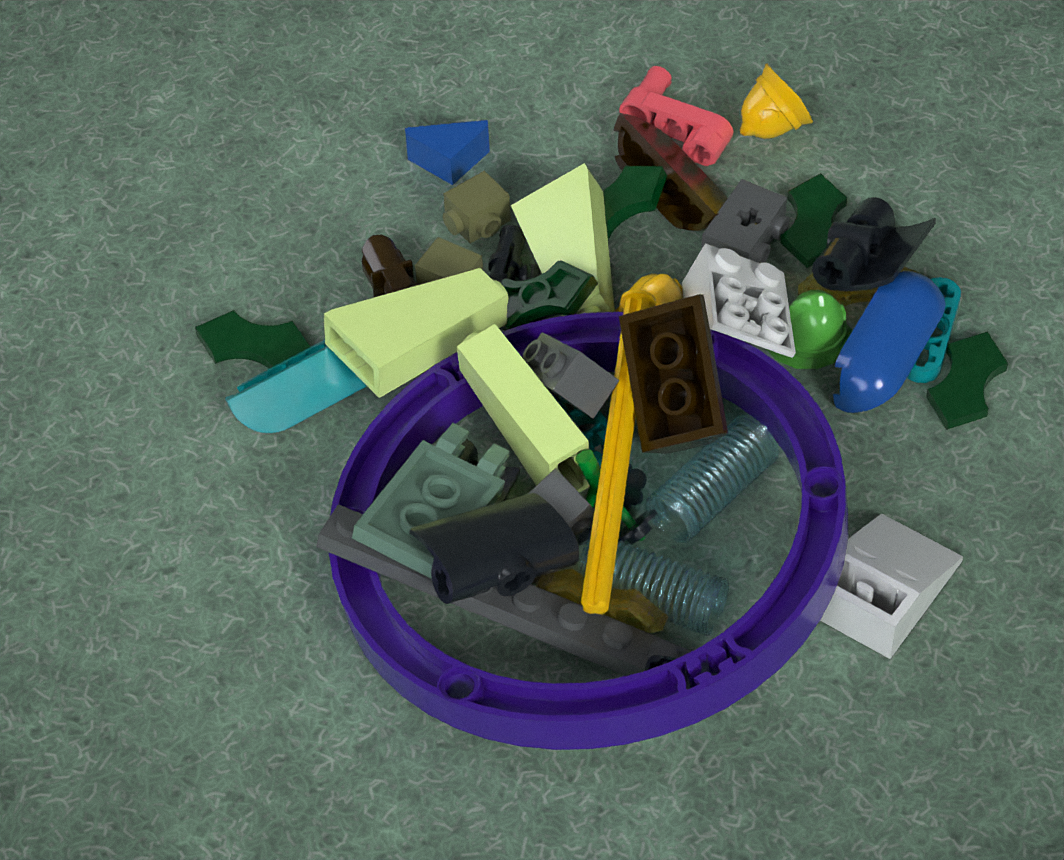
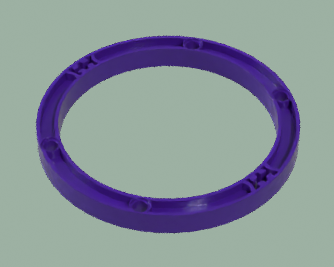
(636, 704)

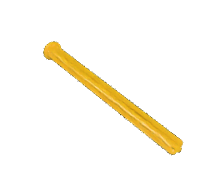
(612, 476)

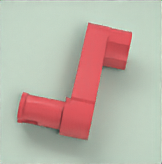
(702, 131)

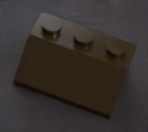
(673, 376)

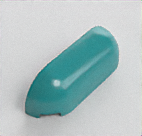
(293, 390)

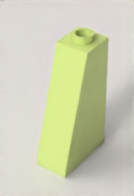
(569, 225)
(414, 328)
(522, 407)

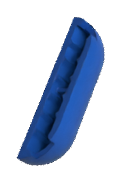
(887, 341)

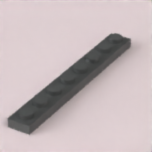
(529, 611)

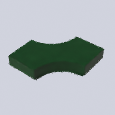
(632, 193)
(815, 207)
(556, 291)
(237, 338)
(961, 394)

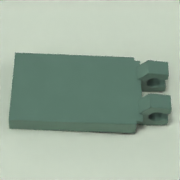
(427, 489)

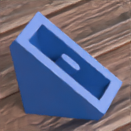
(448, 148)

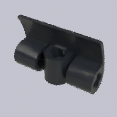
(867, 248)
(497, 547)

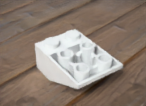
(742, 298)
(887, 583)

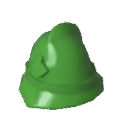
(817, 330)

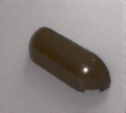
(688, 195)

